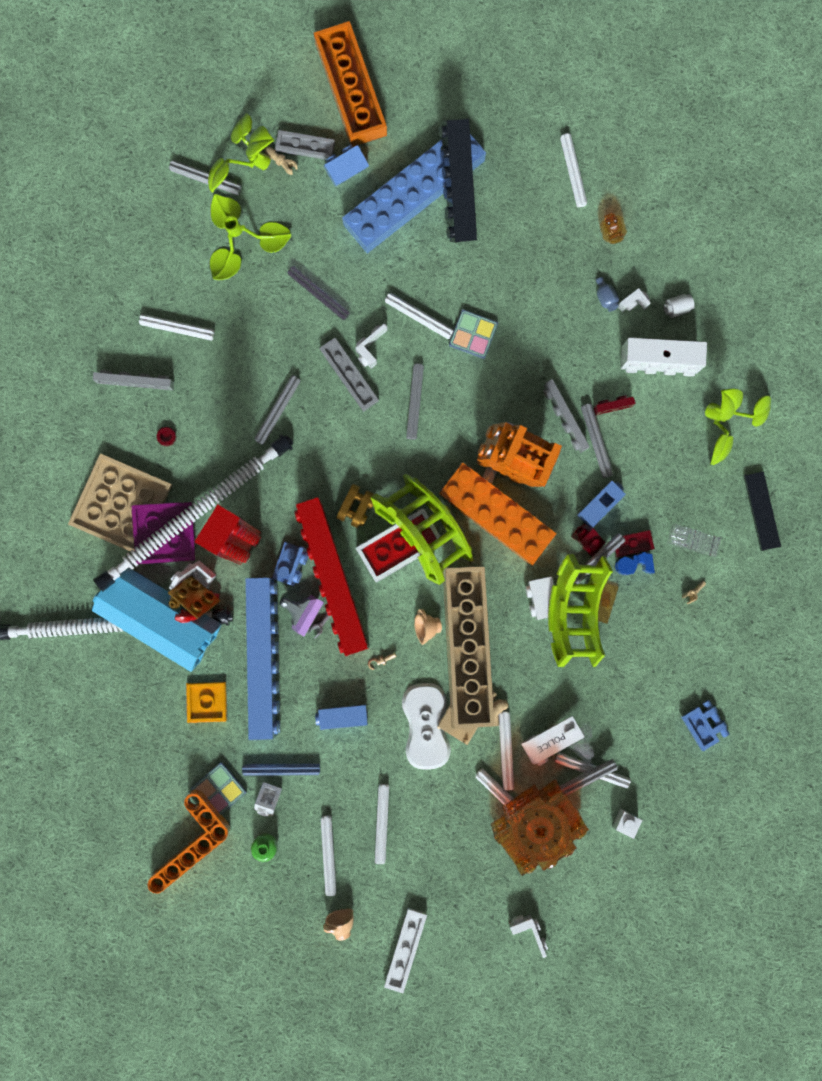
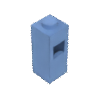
(601, 503)
(342, 717)

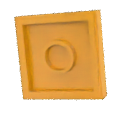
(206, 702)

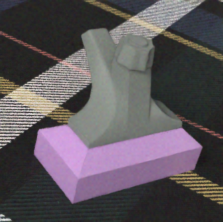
(302, 612)

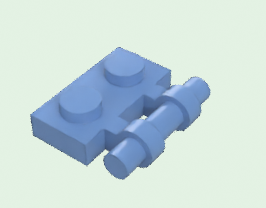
(701, 729)

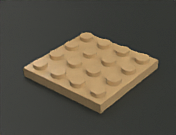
(109, 497)

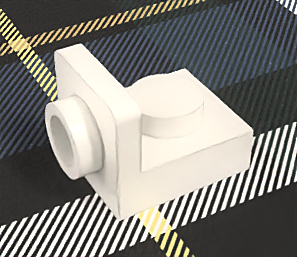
(630, 302)
(267, 799)

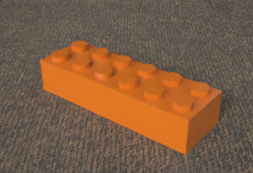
(350, 84)
(497, 514)

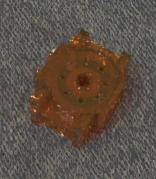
(539, 827)

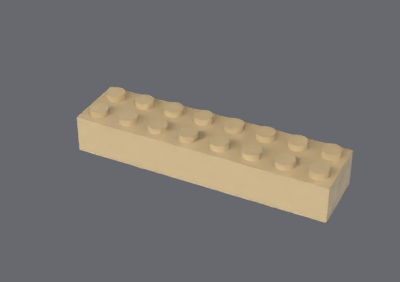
(468, 647)

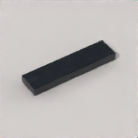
(762, 511)

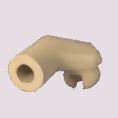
(498, 706)

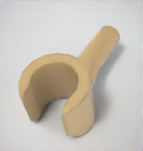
(693, 593)

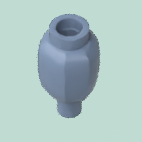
(607, 295)

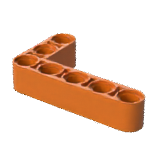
(194, 847)

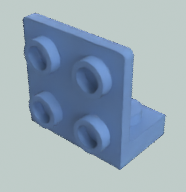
(290, 563)

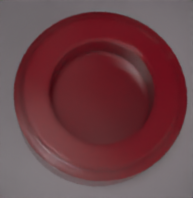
(166, 436)

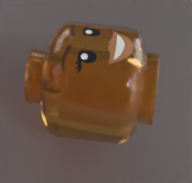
(613, 228)

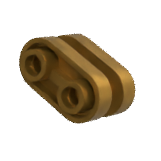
(358, 517)

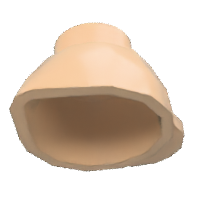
(426, 626)
(339, 923)

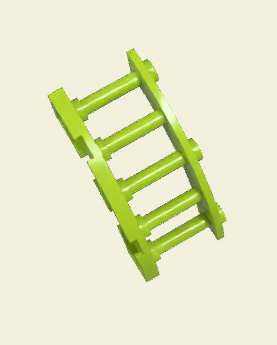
(412, 533)
(559, 608)

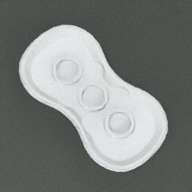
(424, 708)

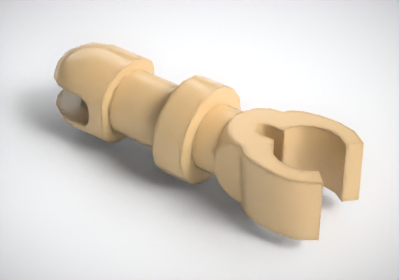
(280, 160)

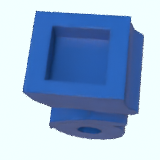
(628, 565)

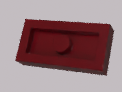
(621, 402)
(635, 543)

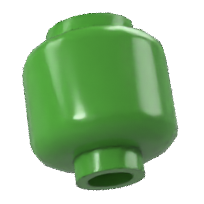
(264, 847)

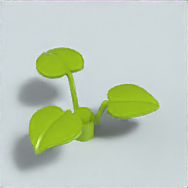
(258, 141)
(225, 215)
(731, 402)

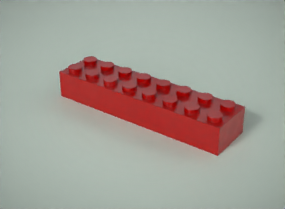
(228, 536)
(332, 577)

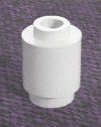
(679, 305)

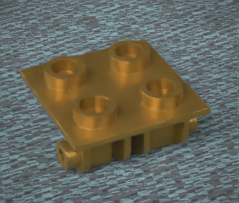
(192, 597)

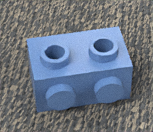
(345, 165)

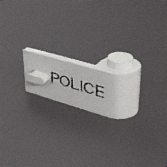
(552, 741)

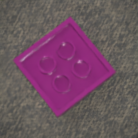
(149, 519)

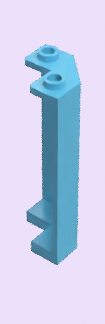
(145, 613)

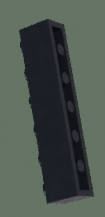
(458, 180)

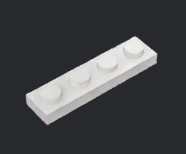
(405, 950)

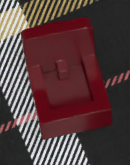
(588, 539)

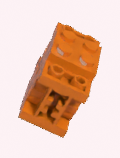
(518, 454)

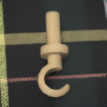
(382, 660)

